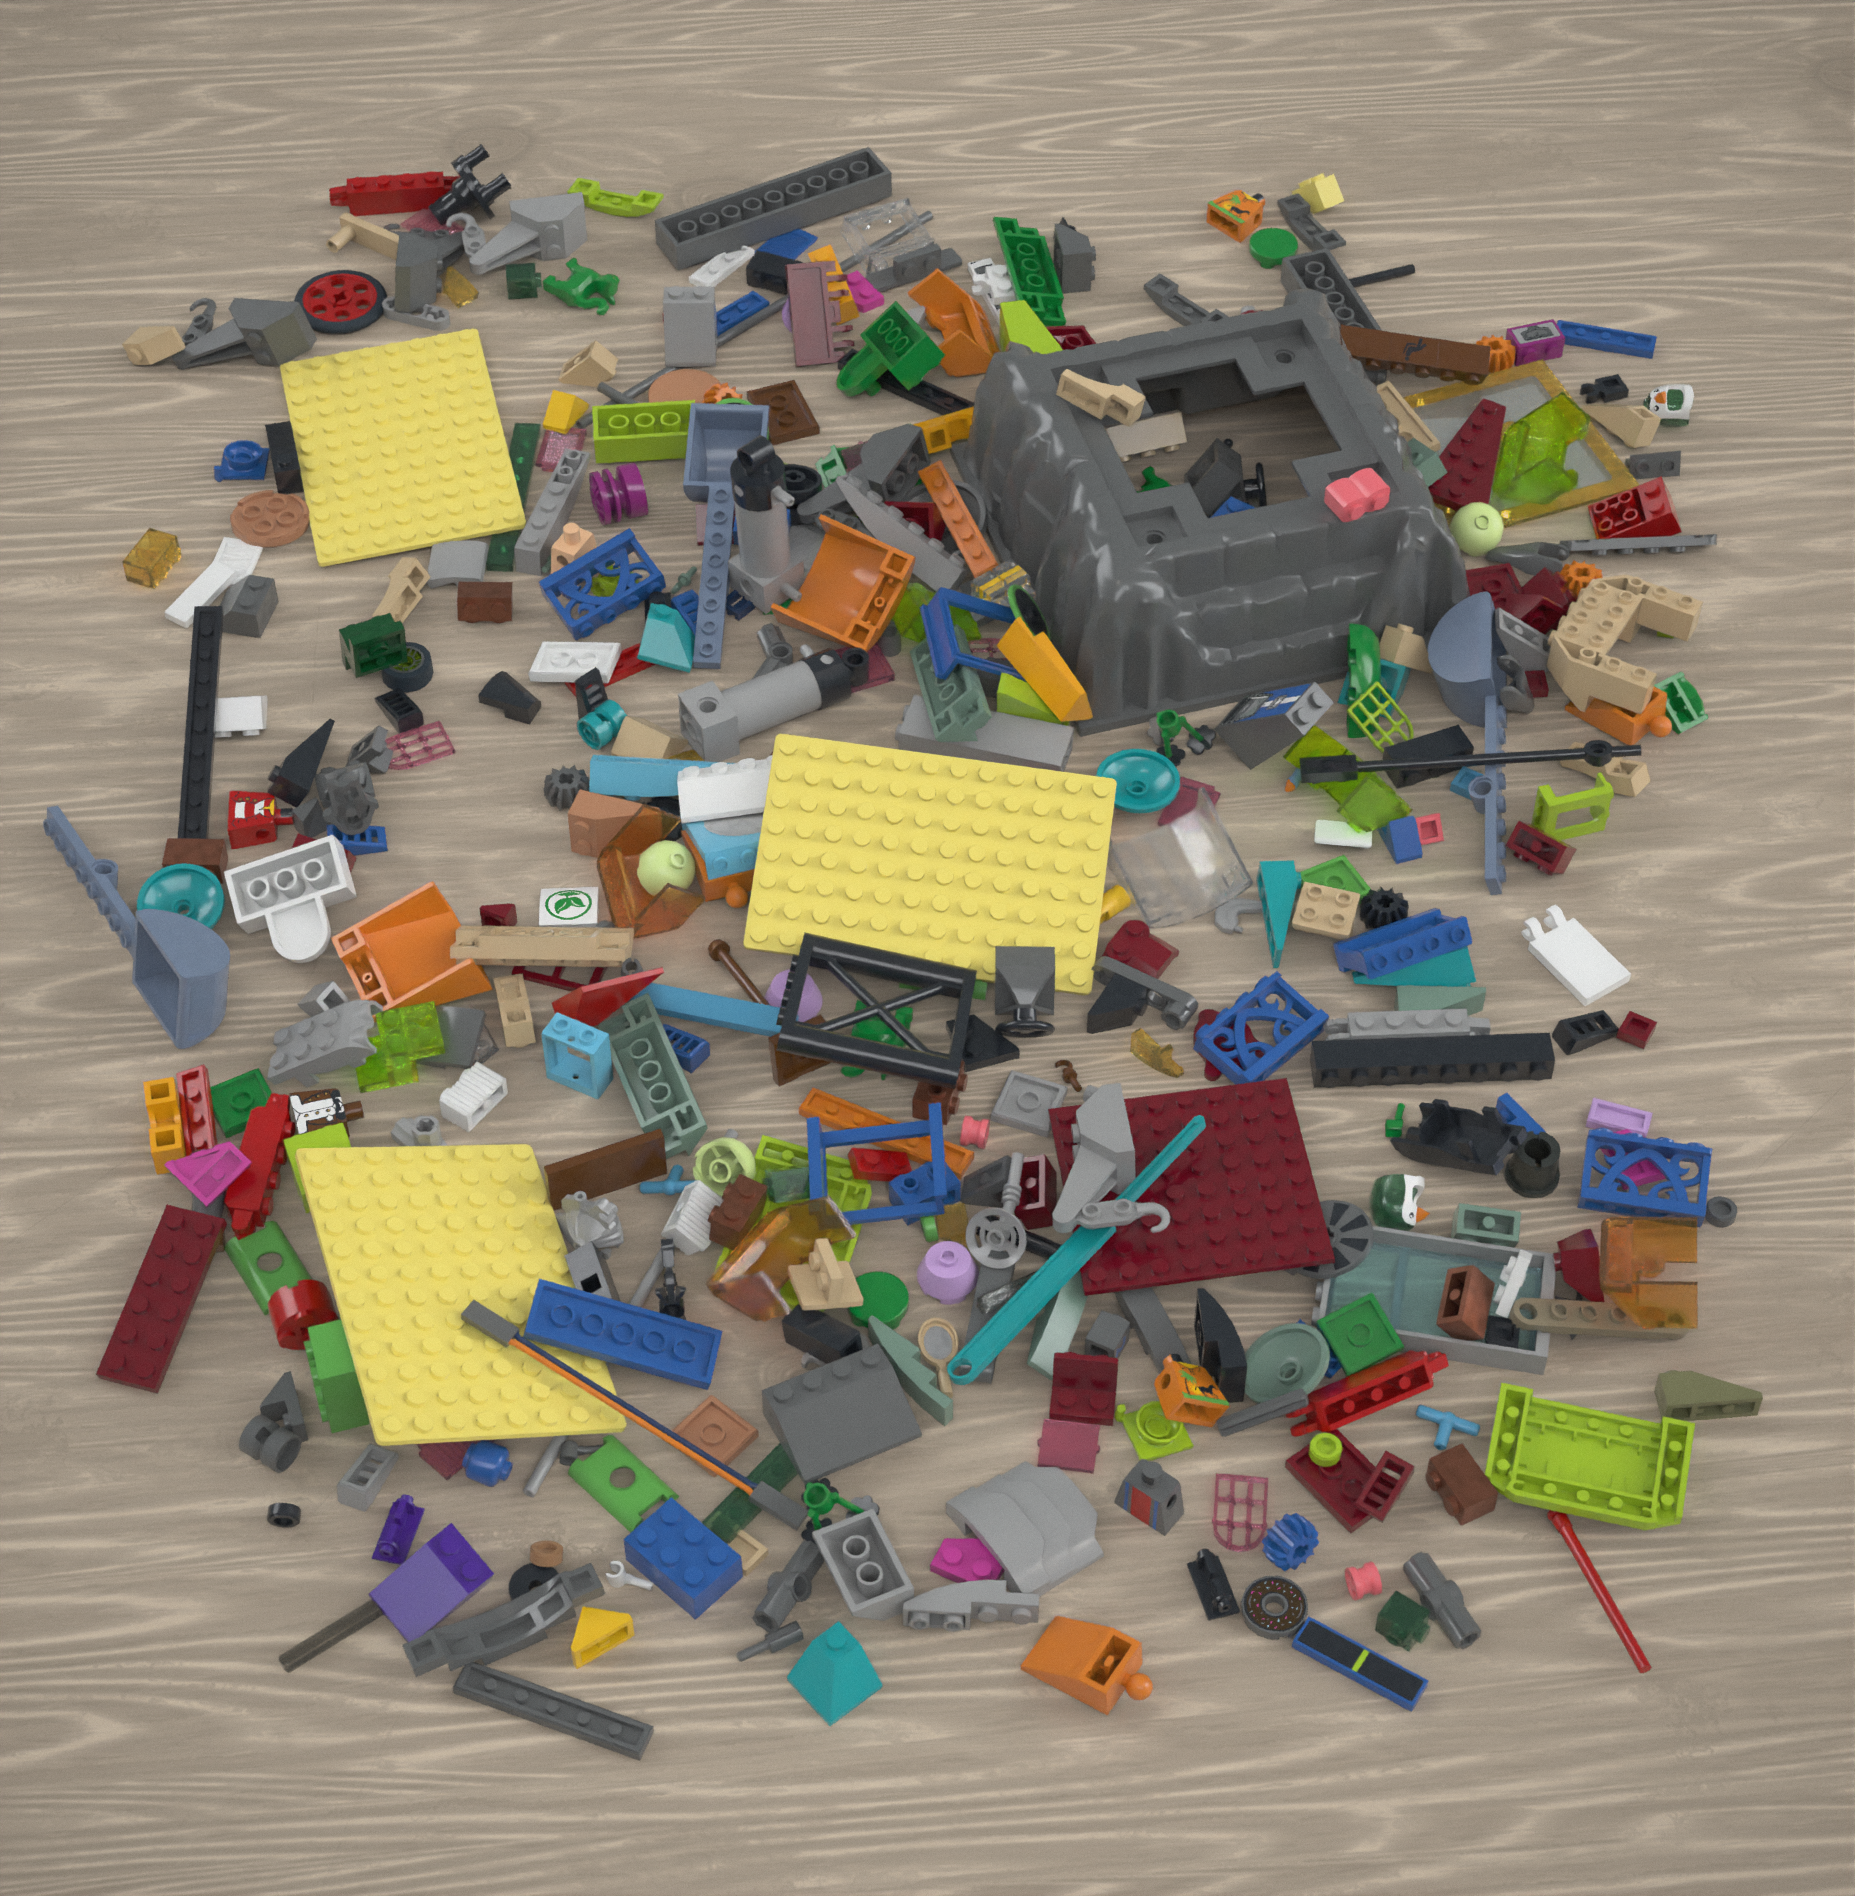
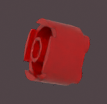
(300, 1308)

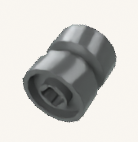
(270, 1443)

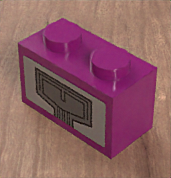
(1536, 341)

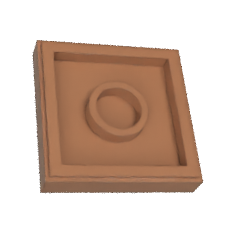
(716, 1431)

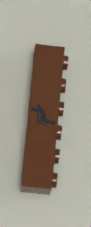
(1417, 355)

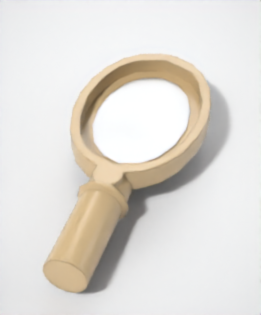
(938, 1347)

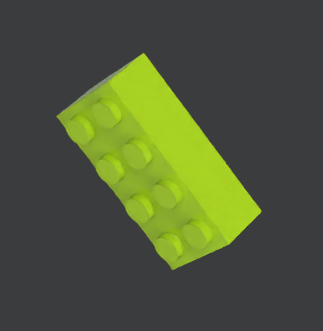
(641, 431)

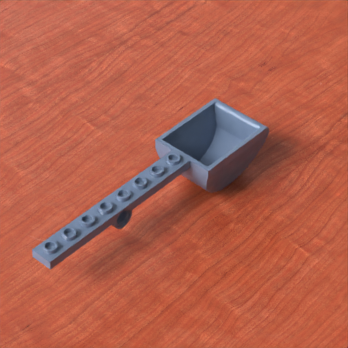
(712, 446)
(1469, 680)
(176, 960)

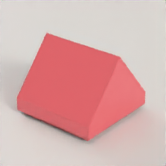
(1429, 828)

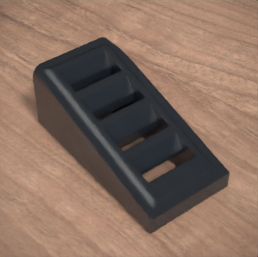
(591, 697)
(411, 717)
(1582, 1031)

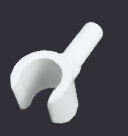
(623, 1578)

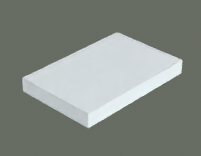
(573, 659)

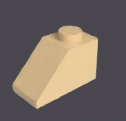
(153, 344)
(589, 366)
(1404, 648)

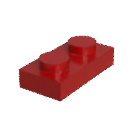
(878, 1164)

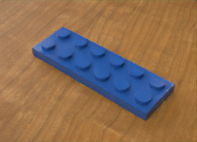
(623, 1334)

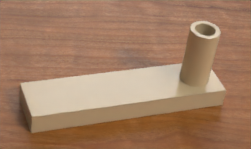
(364, 234)

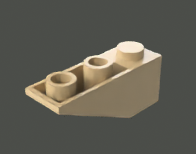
(1631, 423)

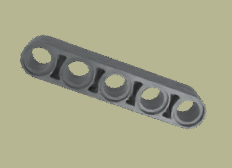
(987, 1281)

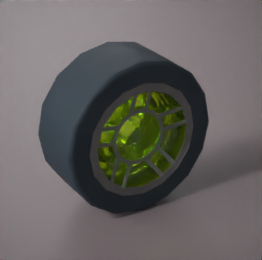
(411, 674)

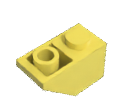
(1320, 192)

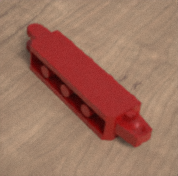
(391, 193)
(251, 1194)
(1368, 1391)

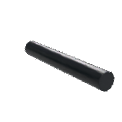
(1382, 275)

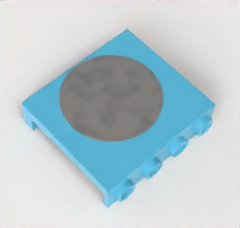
(726, 843)

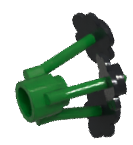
(1168, 725)
(820, 1500)

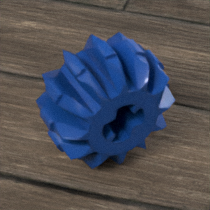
(1290, 1541)

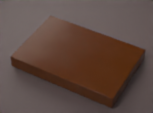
(788, 413)

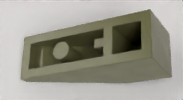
(1702, 1397)

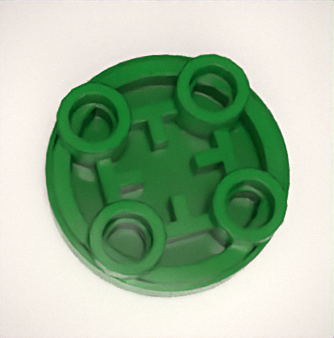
(1271, 246)
(883, 1298)

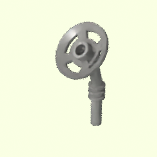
(1000, 1229)

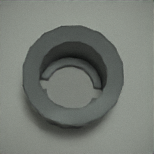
(1522, 1173)

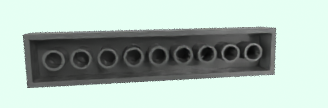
(773, 208)

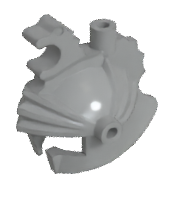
(589, 1222)

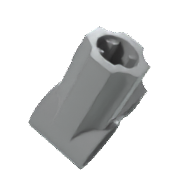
(418, 1132)

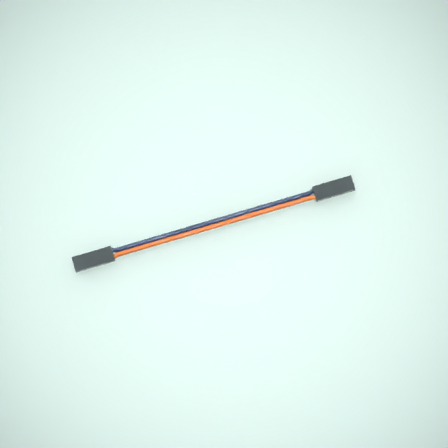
(763, 1495)

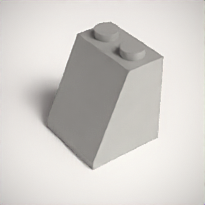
(690, 326)

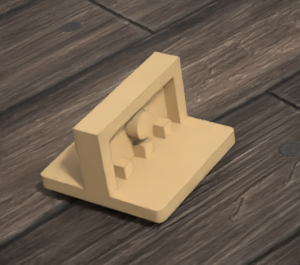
(1326, 911)
(824, 1281)

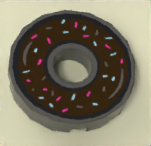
(1274, 1590)

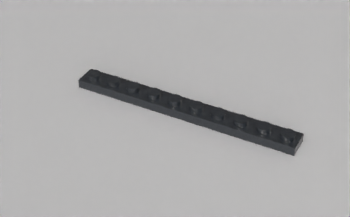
(201, 723)

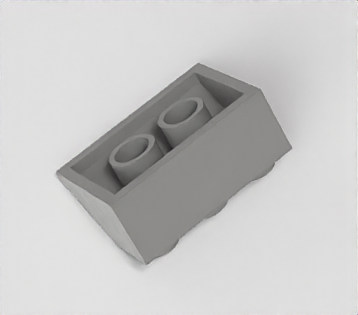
(865, 1566)

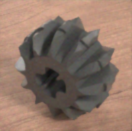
(564, 785)

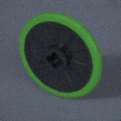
(1026, 608)

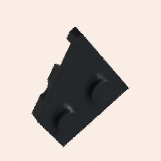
(983, 1045)

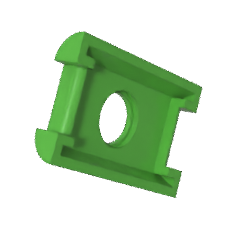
(263, 1283)
(622, 1503)

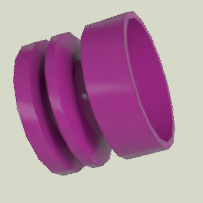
(613, 495)

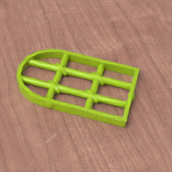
(1381, 709)

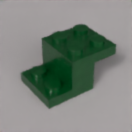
(373, 645)

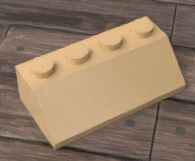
(1148, 435)

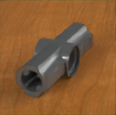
(788, 1587)
(1442, 1600)

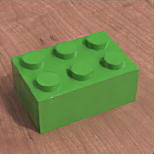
(335, 1377)

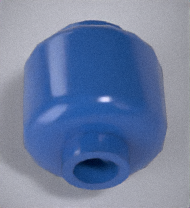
(487, 1463)

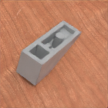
(1522, 641)

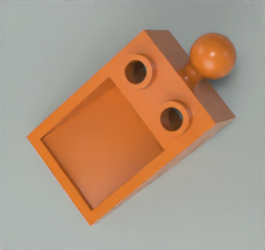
(1626, 724)
(732, 887)
(1083, 1660)

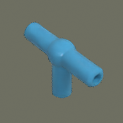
(669, 1186)
(1447, 1422)

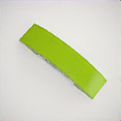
(615, 203)

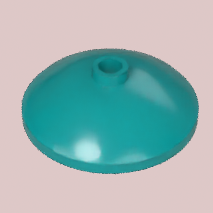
(1143, 780)
(184, 888)

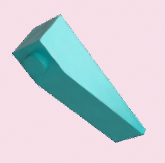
(1277, 889)
(1448, 970)

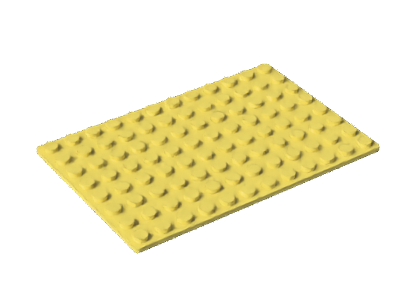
(400, 447)
(930, 856)
(407, 1251)

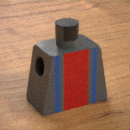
(1151, 1496)

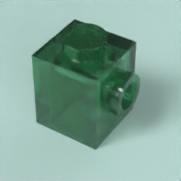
(522, 281)
(787, 1183)
(1403, 1621)

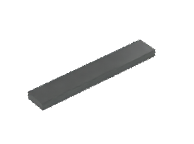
(554, 1710)

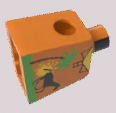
(1236, 214)
(1189, 1393)

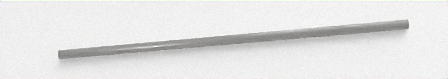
(637, 1300)

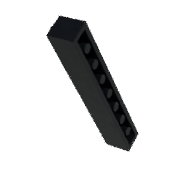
(1432, 1060)

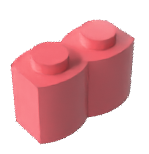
(1357, 494)

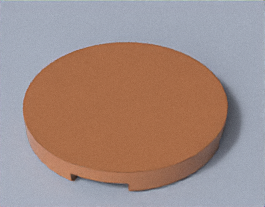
(681, 386)
(270, 519)

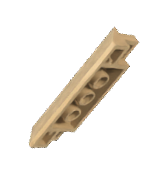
(543, 946)

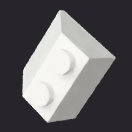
(241, 714)

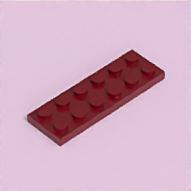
(161, 1299)

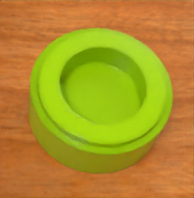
(1325, 1449)

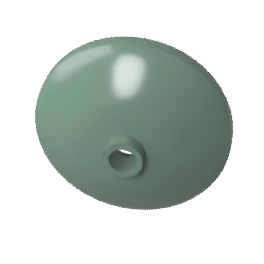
(1285, 1361)

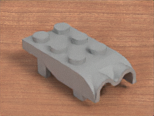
(324, 1043)

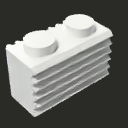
(472, 1096)
(689, 1219)

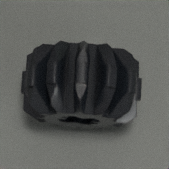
(1382, 908)

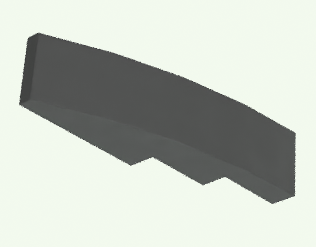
(1151, 1324)

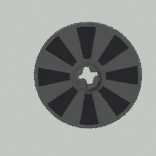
(1350, 1239)

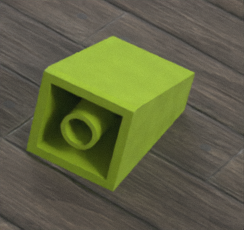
(1022, 326)

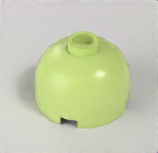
(1477, 528)
(664, 864)
(722, 1162)

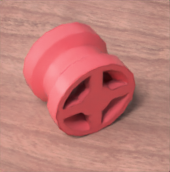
(975, 1132)
(1363, 1581)

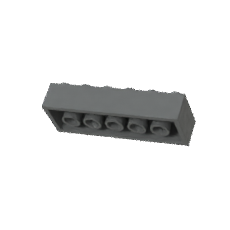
(1322, 273)

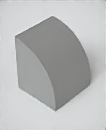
(322, 998)

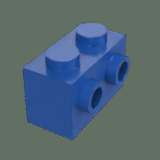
(919, 1188)

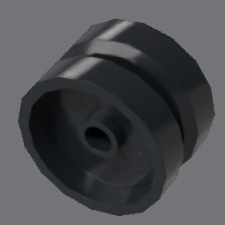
(801, 484)

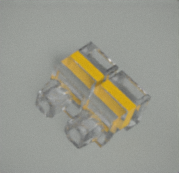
(995, 584)

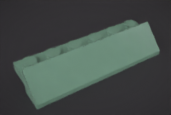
(954, 704)
(654, 1076)

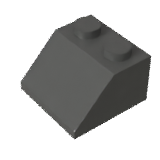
(1073, 259)
(249, 606)

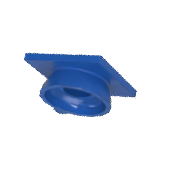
(242, 462)

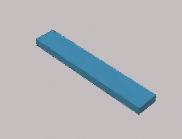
(713, 1009)

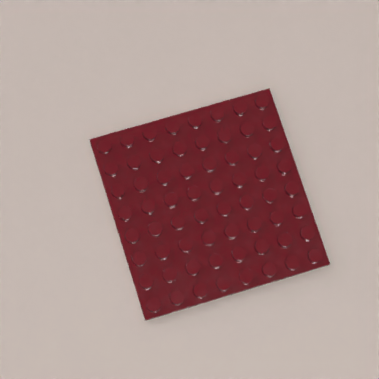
(1234, 1196)

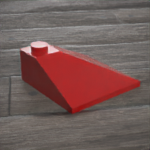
(599, 1000)

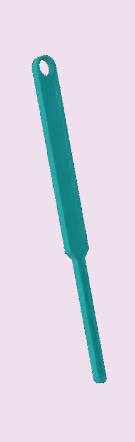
(1058, 1270)

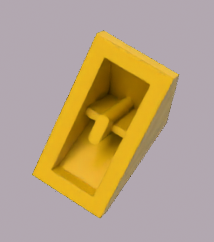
(563, 411)
(599, 1633)

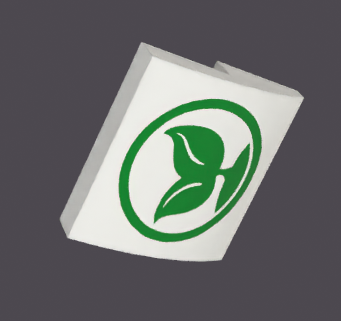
(569, 907)

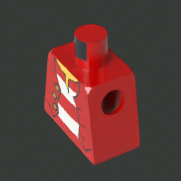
(255, 818)

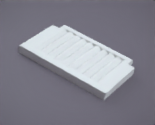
(238, 556)

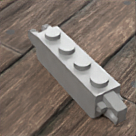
(1406, 1024)

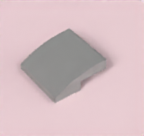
(457, 562)

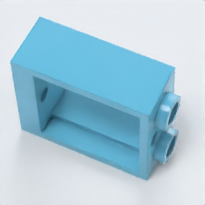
(563, 1066)

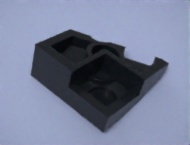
(508, 694)

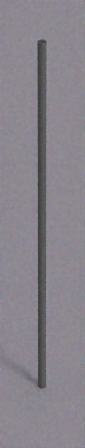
(756, 318)

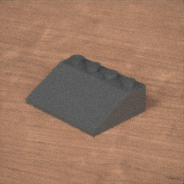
(840, 1414)

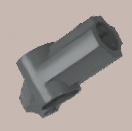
(775, 648)

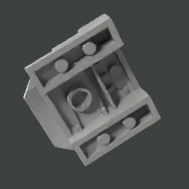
(1031, 1525)

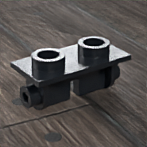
(1212, 1585)

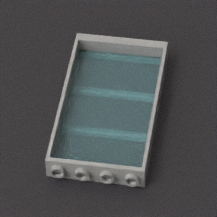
(1408, 1281)

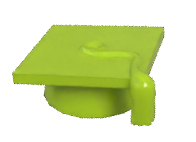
(1152, 1433)

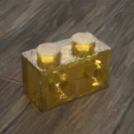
(152, 558)

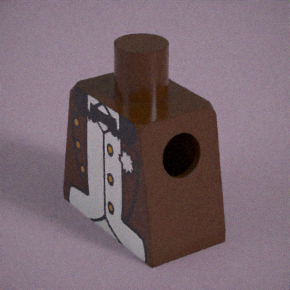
(323, 1108)

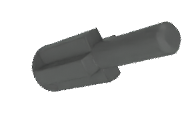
(776, 1641)

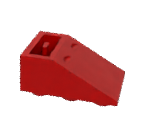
(1636, 513)

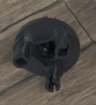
(467, 192)

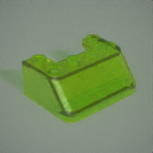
(1536, 452)

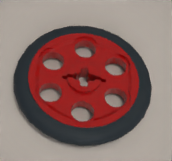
(341, 301)

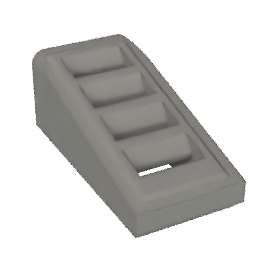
(362, 1495)

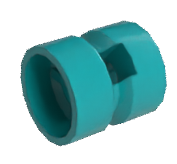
(602, 724)

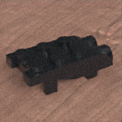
(1460, 1138)

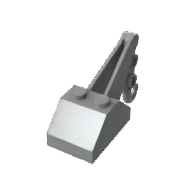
(538, 227)
(1102, 1164)

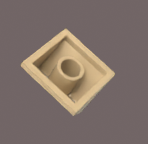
(646, 740)

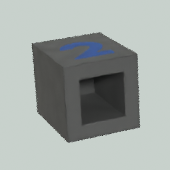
(1107, 1335)

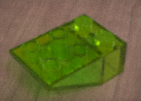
(909, 617)

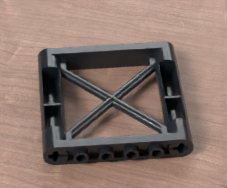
(824, 1044)

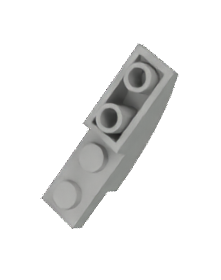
(958, 1603)

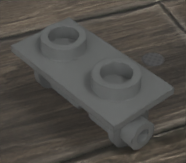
(1654, 464)

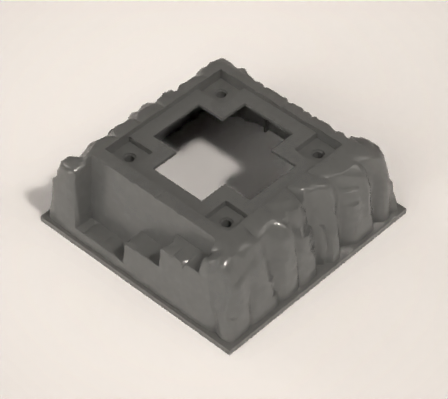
(1185, 606)

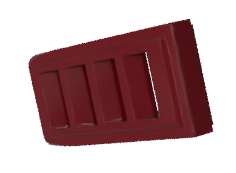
(1398, 1466)

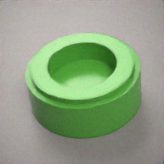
(929, 1228)

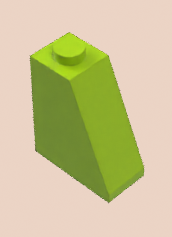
(1020, 699)

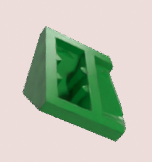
(1683, 703)

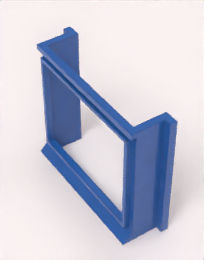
(942, 636)
(820, 1140)

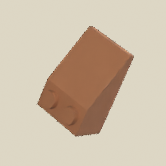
(596, 820)

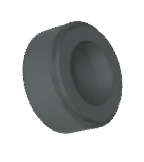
(1721, 1211)

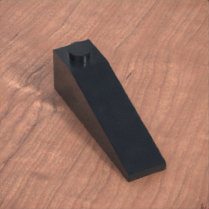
(284, 458)
(296, 774)

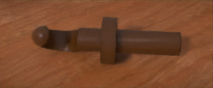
(1069, 1074)

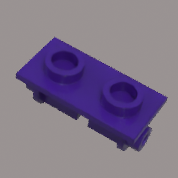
(398, 1531)

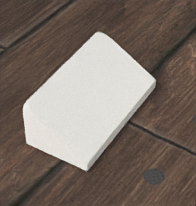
(1340, 834)

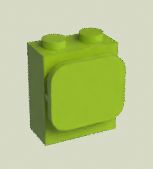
(328, 1137)

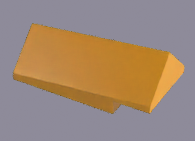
(1045, 672)

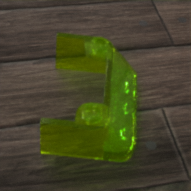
(1364, 802)

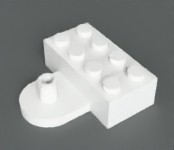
(291, 896)

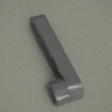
(1174, 1003)

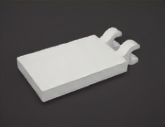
(1574, 956)

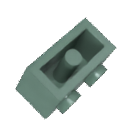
(1426, 462)
(1486, 1225)

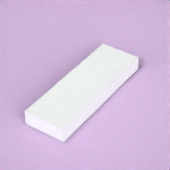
(720, 267)
(200, 593)

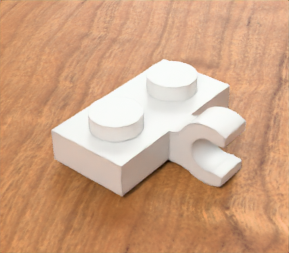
(996, 283)
(1514, 1276)

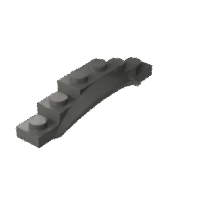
(506, 1627)

